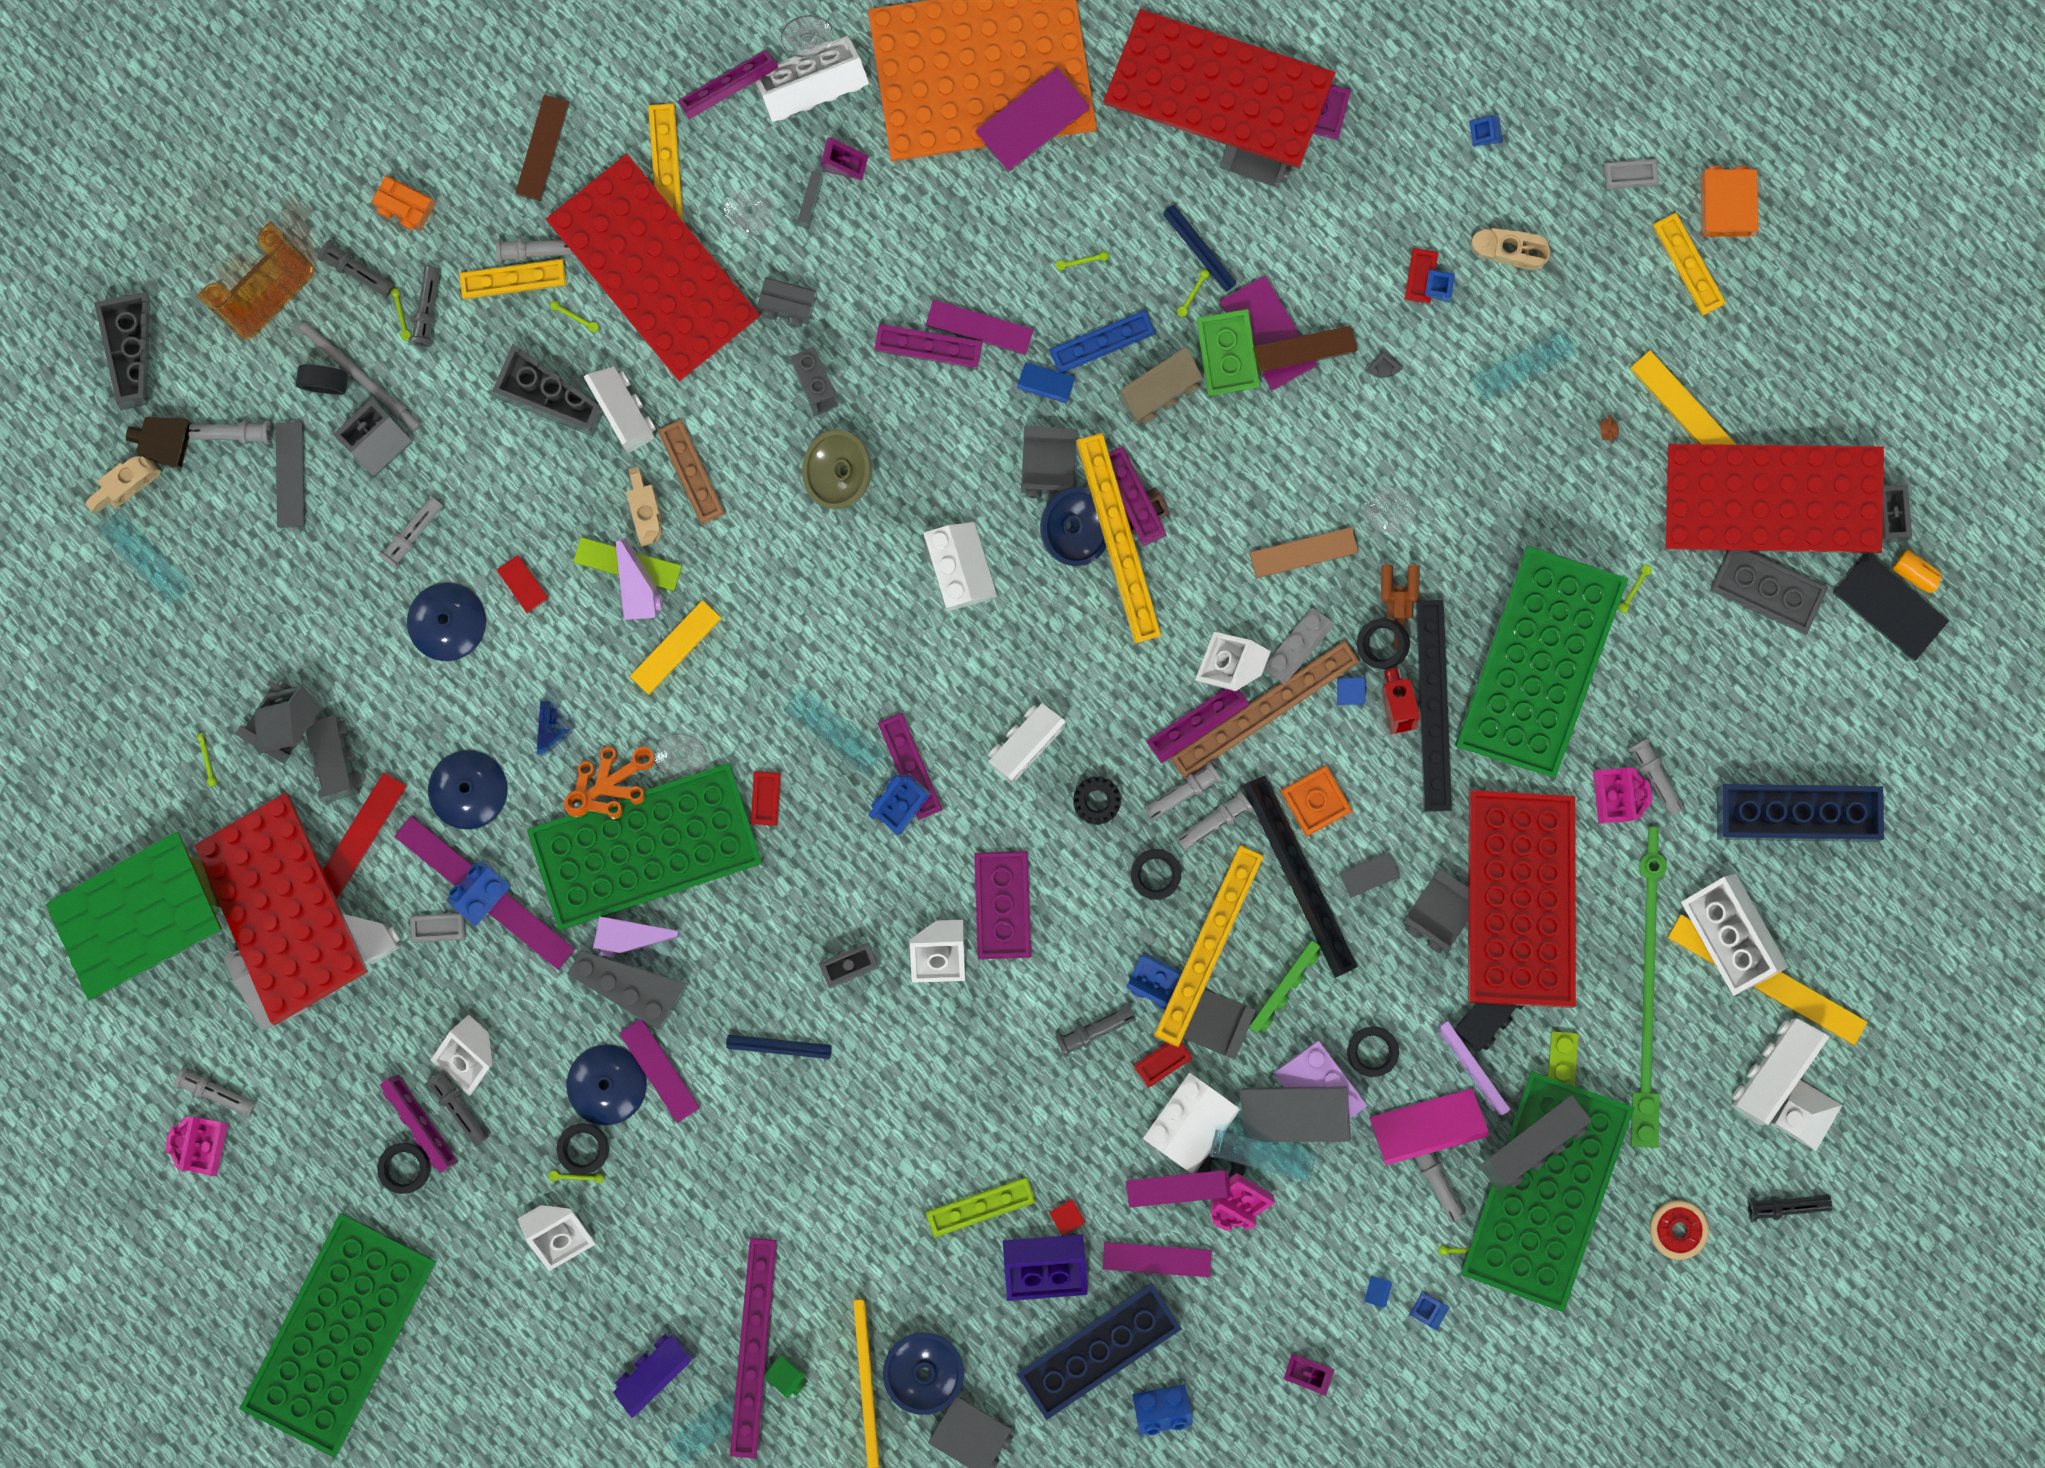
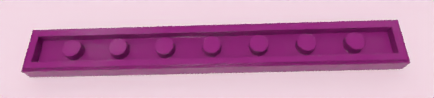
(506, 910)
(753, 1348)

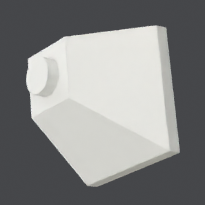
(1232, 662)
(372, 938)
(938, 953)
(465, 1054)
(1806, 1115)
(555, 1234)

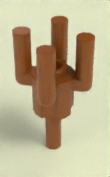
(1400, 598)

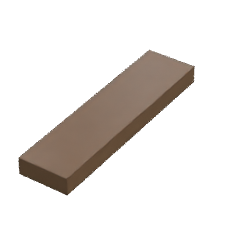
(691, 472)
(1303, 552)

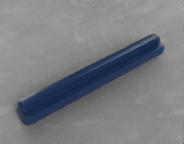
(1199, 248)
(779, 1046)

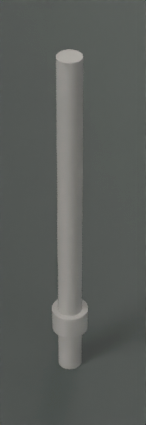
(397, 409)

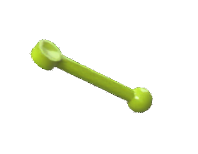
(1061, 265)
(1182, 311)
(593, 326)
(405, 334)
(1645, 571)
(211, 781)
(598, 1178)
(1444, 1250)

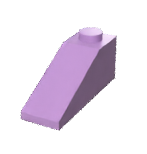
(638, 590)
(622, 936)

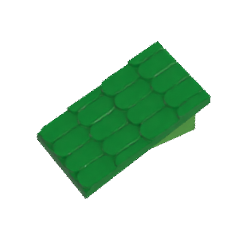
(135, 915)

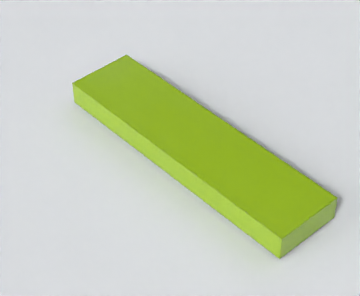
(604, 558)
(980, 1207)

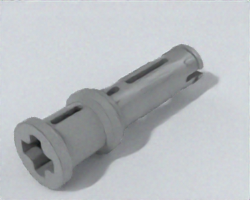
(521, 249)
(244, 432)
(432, 506)
(1650, 765)
(1194, 785)
(1224, 815)
(203, 1083)
(1433, 1172)

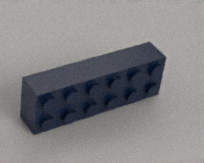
(1800, 813)
(1098, 1350)

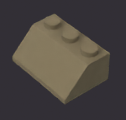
(1161, 387)

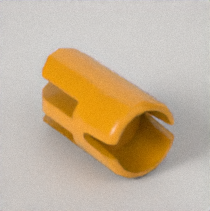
(1917, 571)

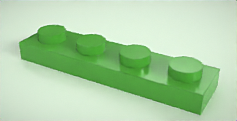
(1291, 979)

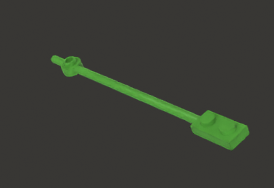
(1647, 1105)

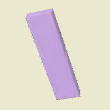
(1473, 1068)

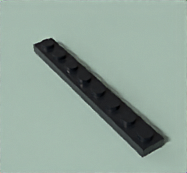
(1433, 705)
(1300, 876)

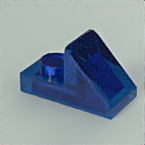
(547, 736)

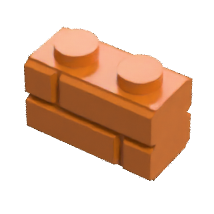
(403, 203)

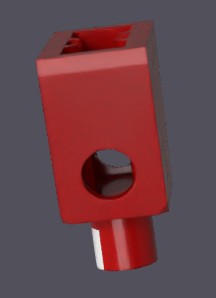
(1399, 708)

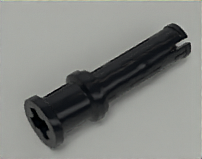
(1777, 1207)

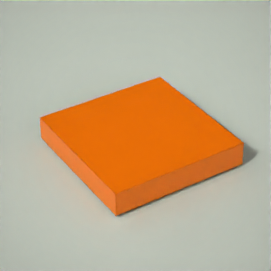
(1316, 801)

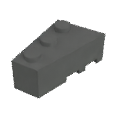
(333, 759)

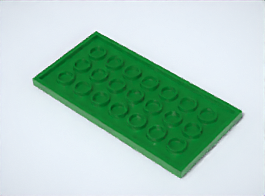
(1541, 661)
(665, 845)
(1539, 1230)
(337, 1335)

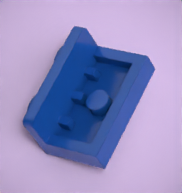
(899, 802)
(477, 892)
(1154, 980)
(1162, 1410)

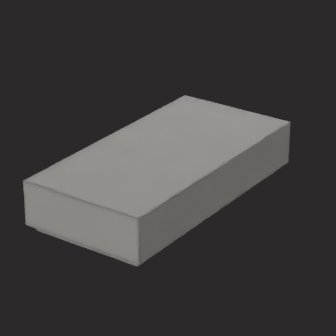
(1631, 174)
(437, 927)

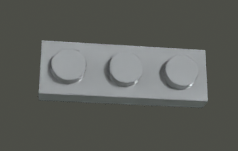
(1298, 646)

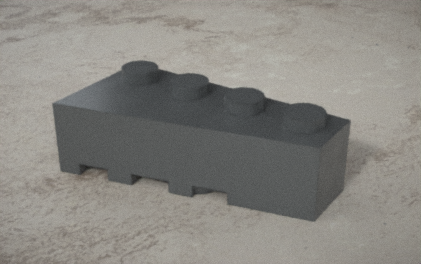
(126, 344)
(542, 392)
(633, 989)
(1535, 1143)

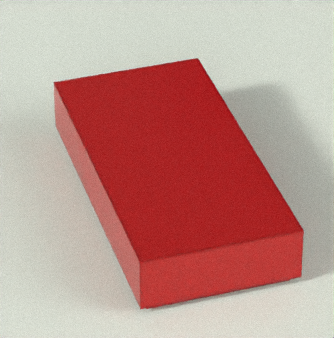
(1420, 264)
(522, 584)
(765, 798)
(1161, 1063)

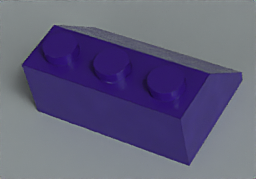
(1045, 1267)
(652, 1373)

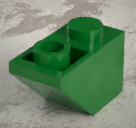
(786, 1376)

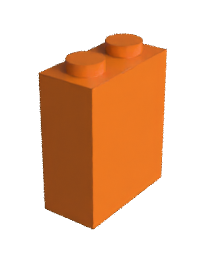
(1729, 202)

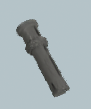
(341, 263)
(424, 318)
(1084, 1035)
(449, 1097)

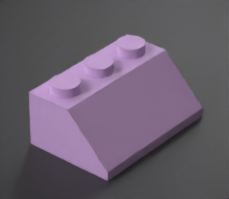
(1317, 1069)

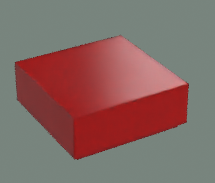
(1067, 1217)

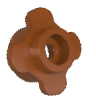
(1609, 429)

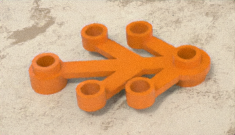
(606, 784)

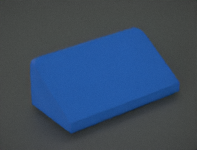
(1046, 382)

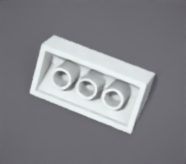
(812, 80)
(1734, 934)
(1779, 1071)

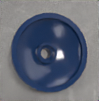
(1084, 538)
(461, 632)
(482, 801)
(625, 1089)
(903, 1375)

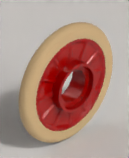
(1662, 1234)

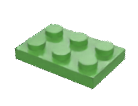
(1228, 352)

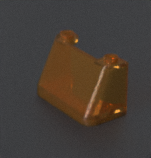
(264, 288)

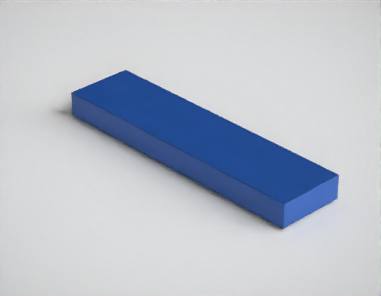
(1102, 341)

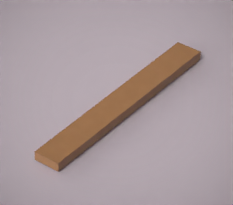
(1265, 709)

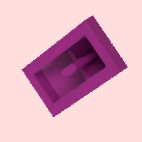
(843, 160)
(1309, 1374)

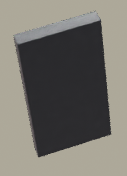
(1890, 607)

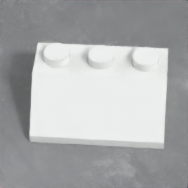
(621, 408)
(959, 565)
(1026, 742)
(1189, 1123)

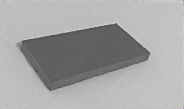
(1769, 589)
(1296, 1114)

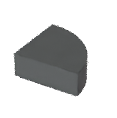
(1384, 366)

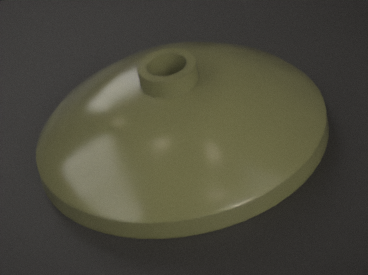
(825, 467)

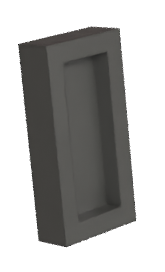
(810, 200)
(1369, 875)

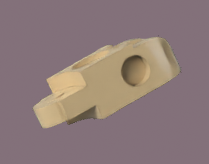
(1489, 243)
(123, 483)
(644, 509)

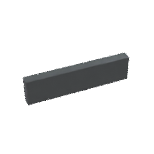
(290, 474)

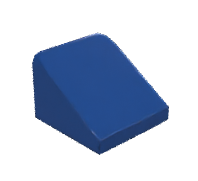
(1486, 131)
(1440, 285)
(1351, 691)
(1378, 1291)
(1429, 1311)

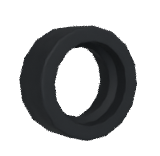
(321, 379)
(1364, 638)
(1136, 870)
(1392, 1047)
(563, 1143)
(383, 1171)

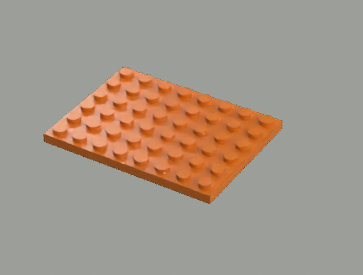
(964, 61)

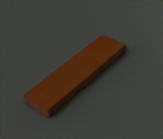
(542, 148)
(1305, 349)

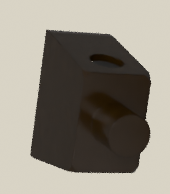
(162, 440)

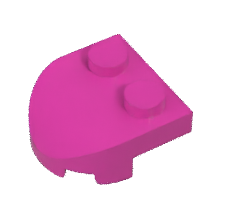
(1620, 795)
(197, 1145)
(1243, 1206)

